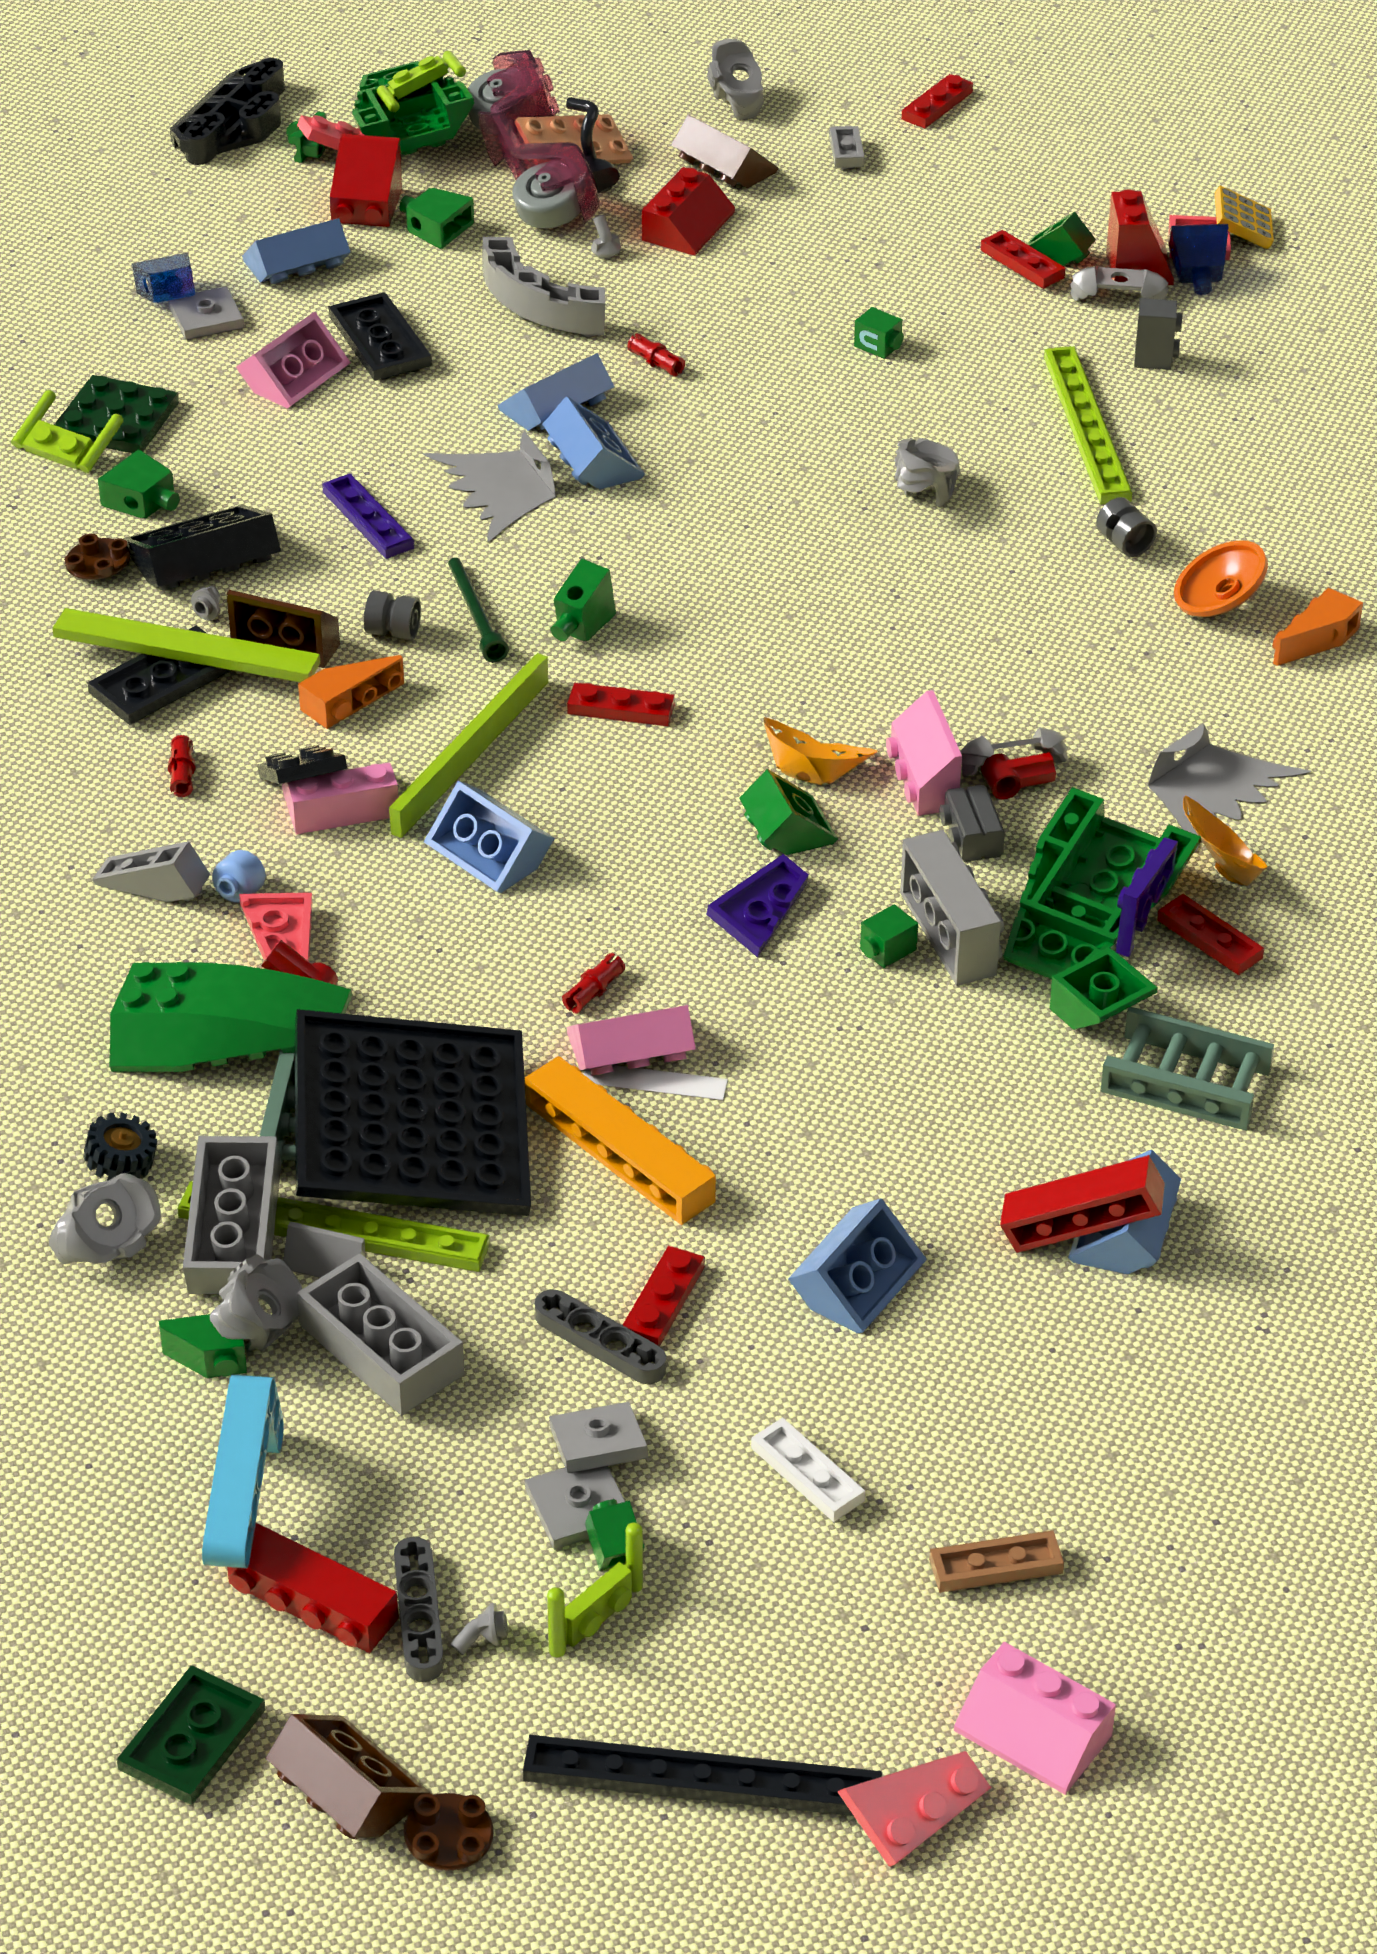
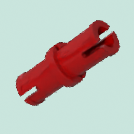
(656, 354)
(181, 766)
(593, 983)

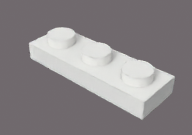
(808, 1469)

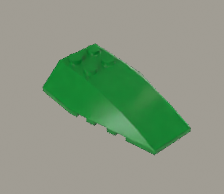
(424, 116)
(1076, 884)
(209, 1012)

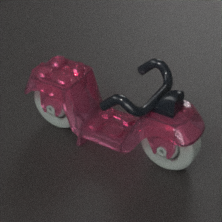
(551, 178)

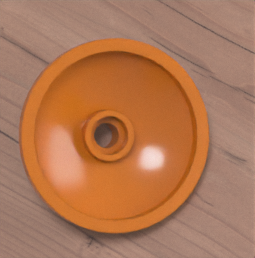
(1221, 579)

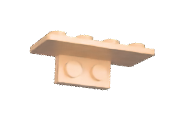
(561, 129)

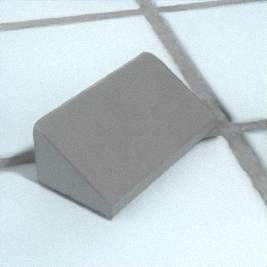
(319, 1250)

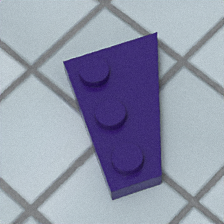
(1144, 889)
(759, 903)

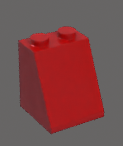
(366, 180)
(1134, 237)

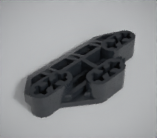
(232, 114)

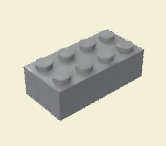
(951, 907)
(230, 1208)
(380, 1334)

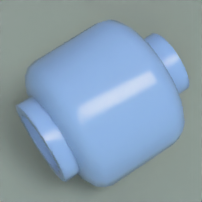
(238, 874)

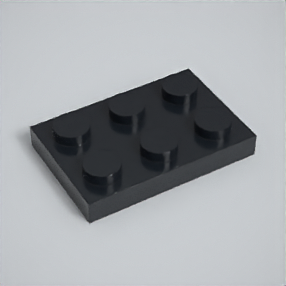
(311, 762)

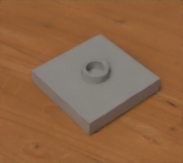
(206, 313)
(598, 1437)
(566, 1498)

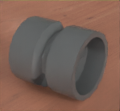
(1126, 527)
(395, 615)

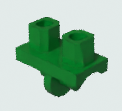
(305, 147)

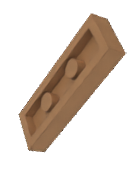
(996, 1561)

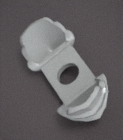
(1090, 279)
(1044, 739)

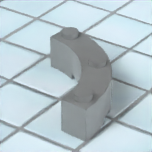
(534, 297)

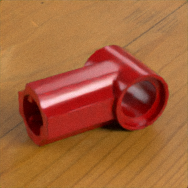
(1008, 775)
(287, 960)

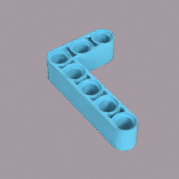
(248, 1431)

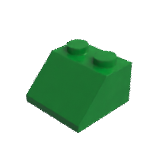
(785, 815)
(1097, 989)

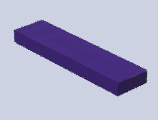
(368, 516)

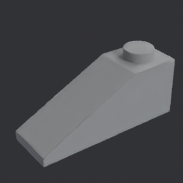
(156, 873)

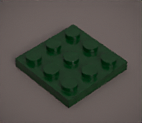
(141, 407)

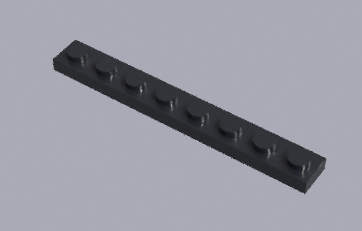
(690, 1774)

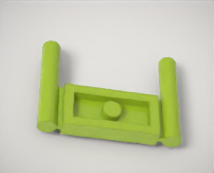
(409, 81)
(61, 444)
(599, 1601)

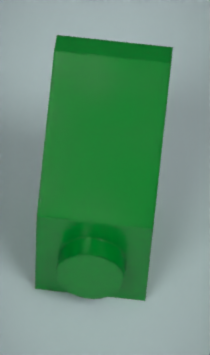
(1064, 240)
(201, 1347)

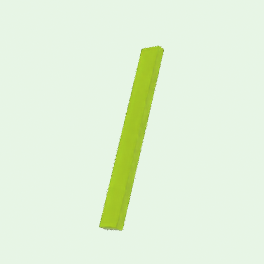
(1087, 424)
(186, 645)
(468, 745)
(381, 1233)

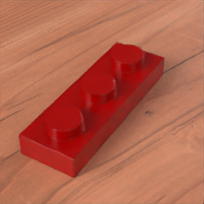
(937, 101)
(1023, 259)
(621, 704)
(1210, 934)
(665, 1294)

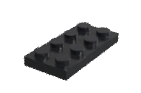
(380, 336)
(150, 684)

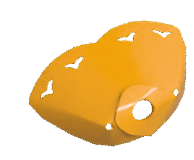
(813, 760)
(1235, 858)

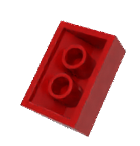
(686, 212)

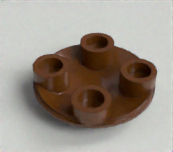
(97, 557)
(448, 1830)

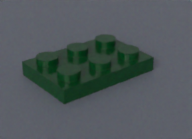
(191, 1735)

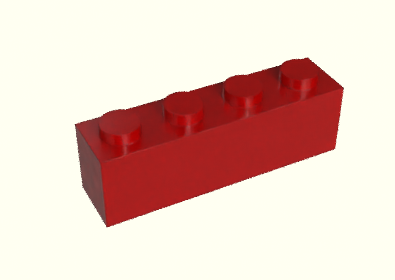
(1082, 1204)
(316, 1590)

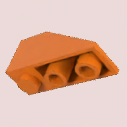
(1320, 627)
(347, 688)

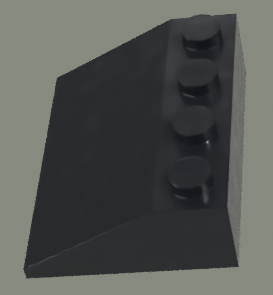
(204, 545)

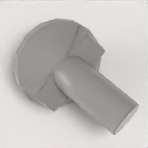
(608, 244)
(206, 602)
(489, 1624)

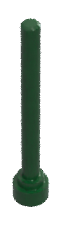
(492, 644)

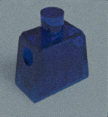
(1199, 254)
(167, 278)

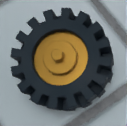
(120, 1146)

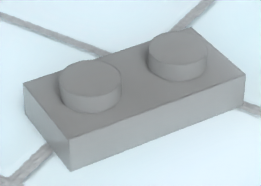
(846, 147)

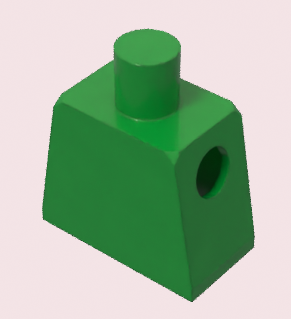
(438, 215)
(138, 486)
(584, 602)

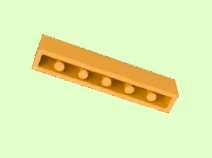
(620, 1140)

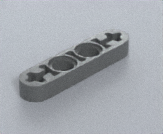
(604, 1331)
(418, 1608)

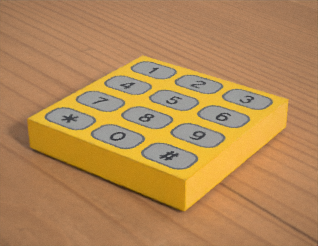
(1244, 217)

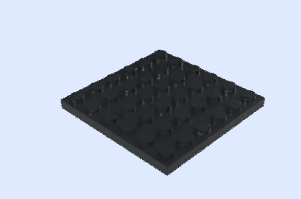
(410, 1113)

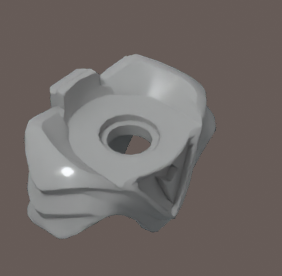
(744, 96)
(926, 464)
(82, 1238)
(240, 1311)

